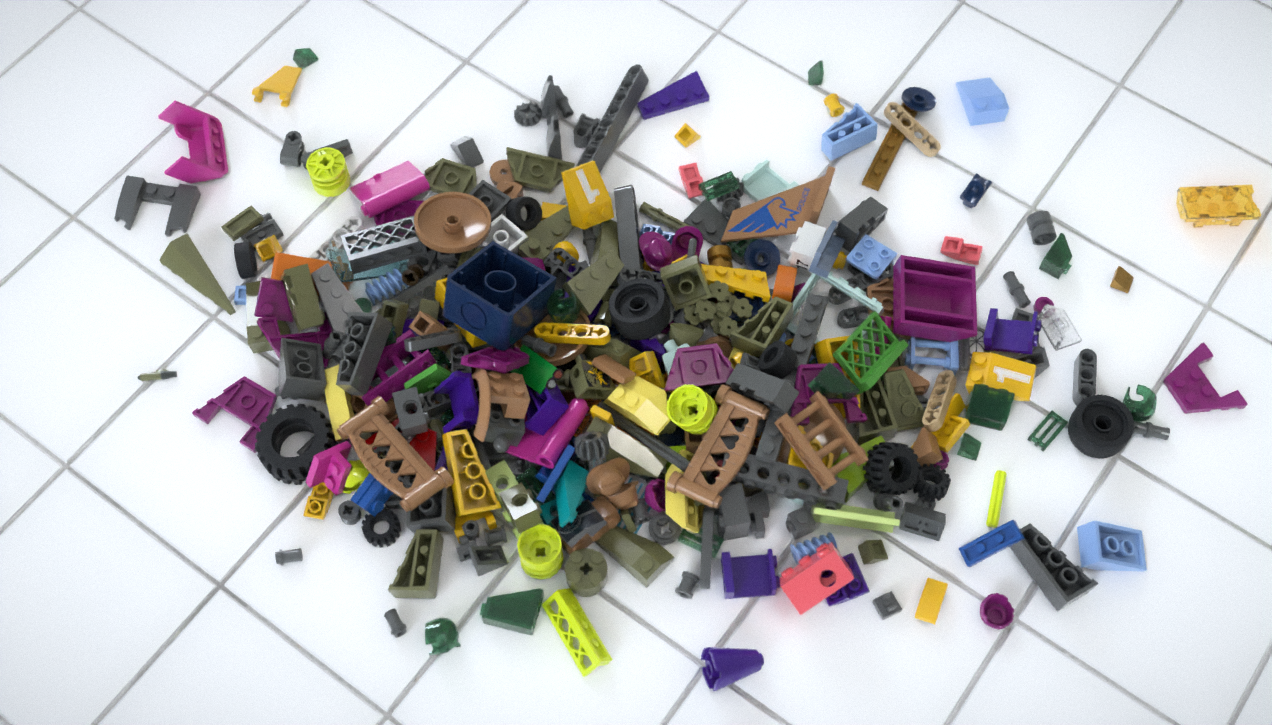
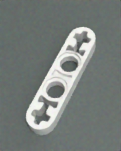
(343, 229)

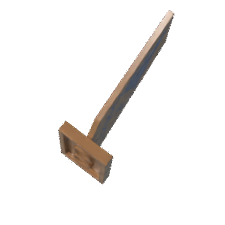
(781, 212)

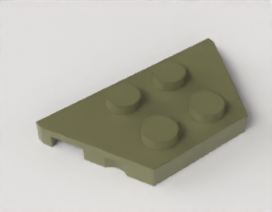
(536, 170)
(451, 177)

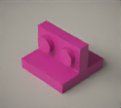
(331, 468)

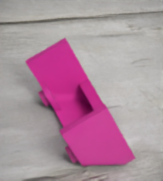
(204, 140)

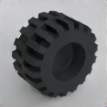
(904, 471)

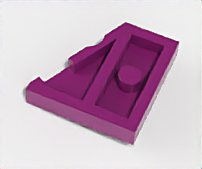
(272, 300)

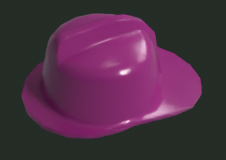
(681, 241)
(656, 250)

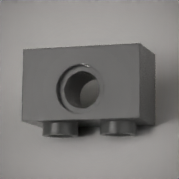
(411, 423)

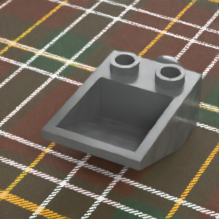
(502, 430)

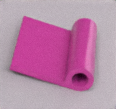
(390, 188)
(548, 448)

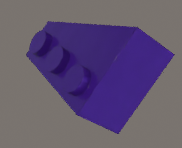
(544, 409)

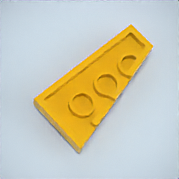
(742, 280)

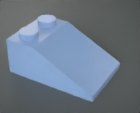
(982, 101)
(1111, 547)

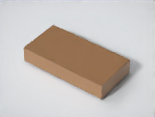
(613, 369)

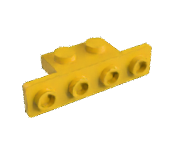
(953, 426)

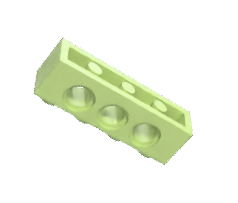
(502, 474)

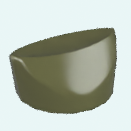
(685, 333)

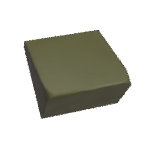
(430, 307)
(872, 551)

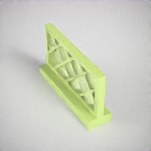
(856, 517)

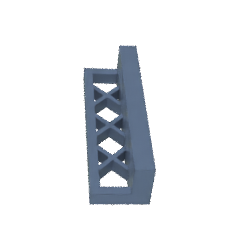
(827, 252)

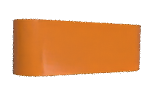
(784, 282)

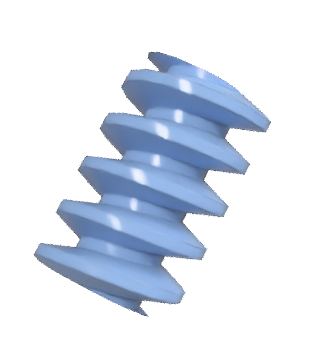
(384, 286)
(809, 547)

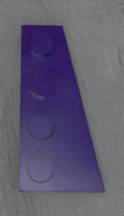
(677, 96)

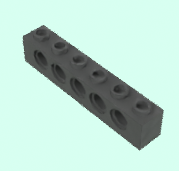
(794, 476)

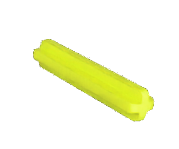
(996, 499)

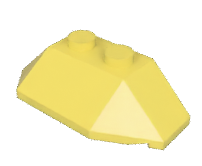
(641, 404)
(680, 507)

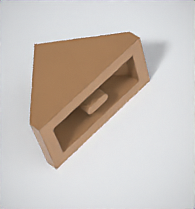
(927, 448)

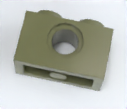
(520, 507)

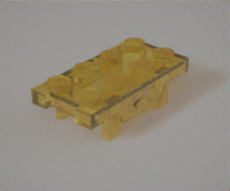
(1211, 203)

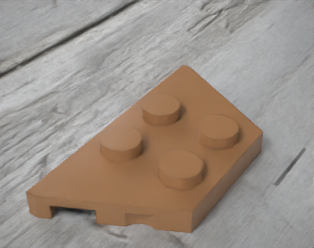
(884, 294)

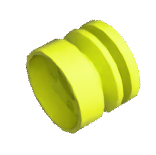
(328, 172)
(684, 403)
(540, 541)

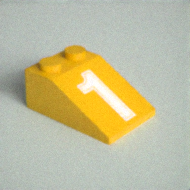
(586, 196)
(1001, 373)

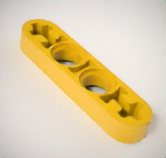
(550, 331)

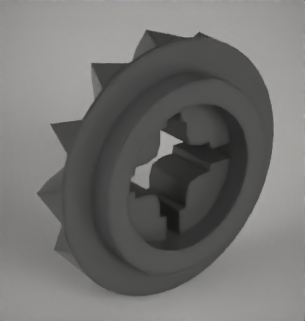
(532, 119)
(662, 519)

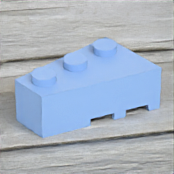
(849, 133)

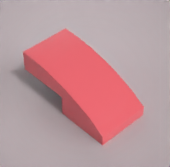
(691, 178)
(958, 250)

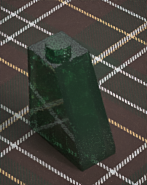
(513, 610)

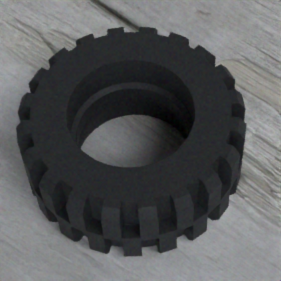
(279, 428)

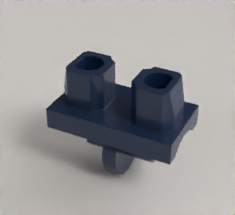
(975, 191)

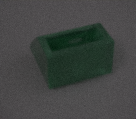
(988, 406)

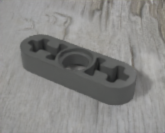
(432, 340)

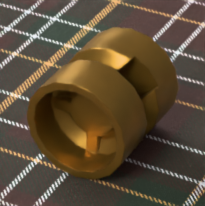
(720, 256)

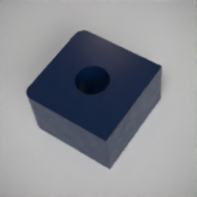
(497, 296)

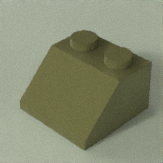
(685, 282)

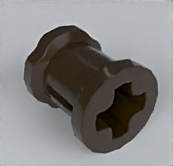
(412, 274)

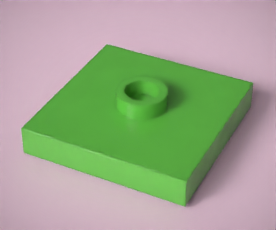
(428, 379)

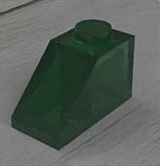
(1058, 258)
(833, 384)

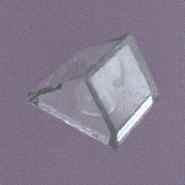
(1058, 327)

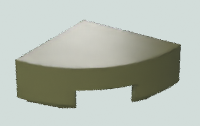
(628, 520)

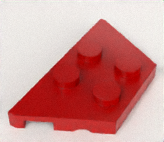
(422, 443)

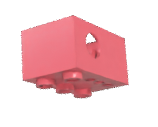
(804, 582)

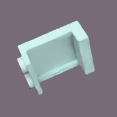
(764, 182)

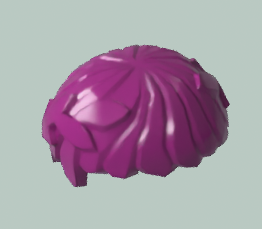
(655, 495)
(996, 611)

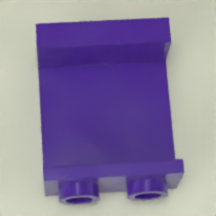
(1011, 335)
(463, 400)
(749, 575)

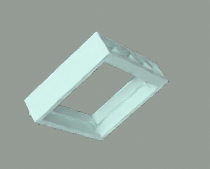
(843, 286)

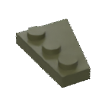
(552, 229)
(903, 401)

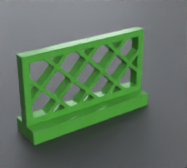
(878, 363)

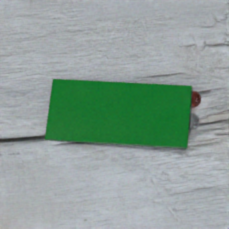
(538, 372)

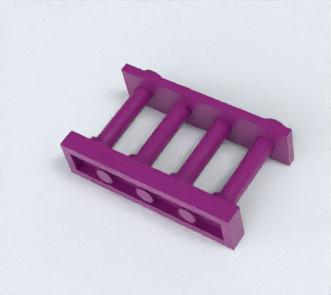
(392, 356)

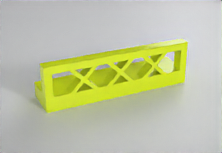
(579, 627)

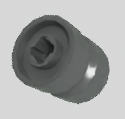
(1041, 228)

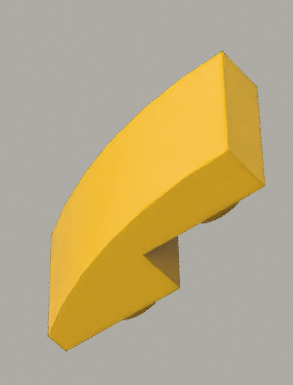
(318, 502)
(931, 601)

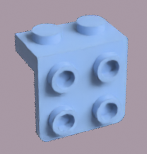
(871, 257)

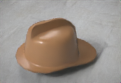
(608, 477)
(624, 498)

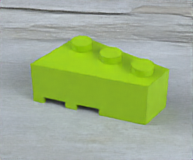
(855, 473)

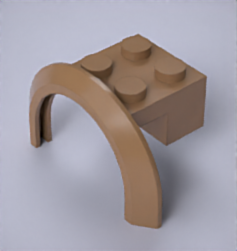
(503, 389)

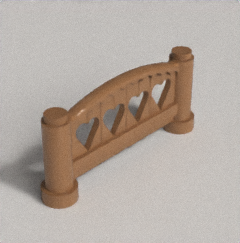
(426, 480)
(692, 481)

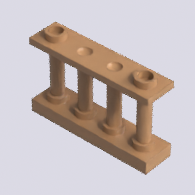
(813, 459)

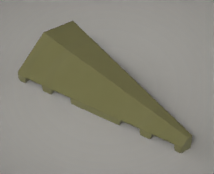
(186, 261)

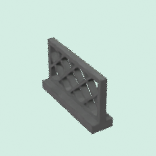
(385, 252)

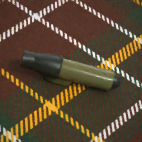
(159, 374)

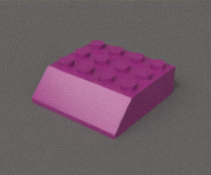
(934, 299)

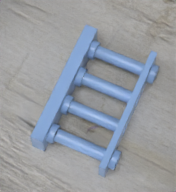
(950, 362)

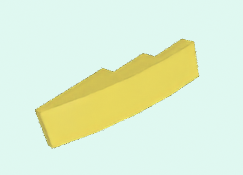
(337, 401)

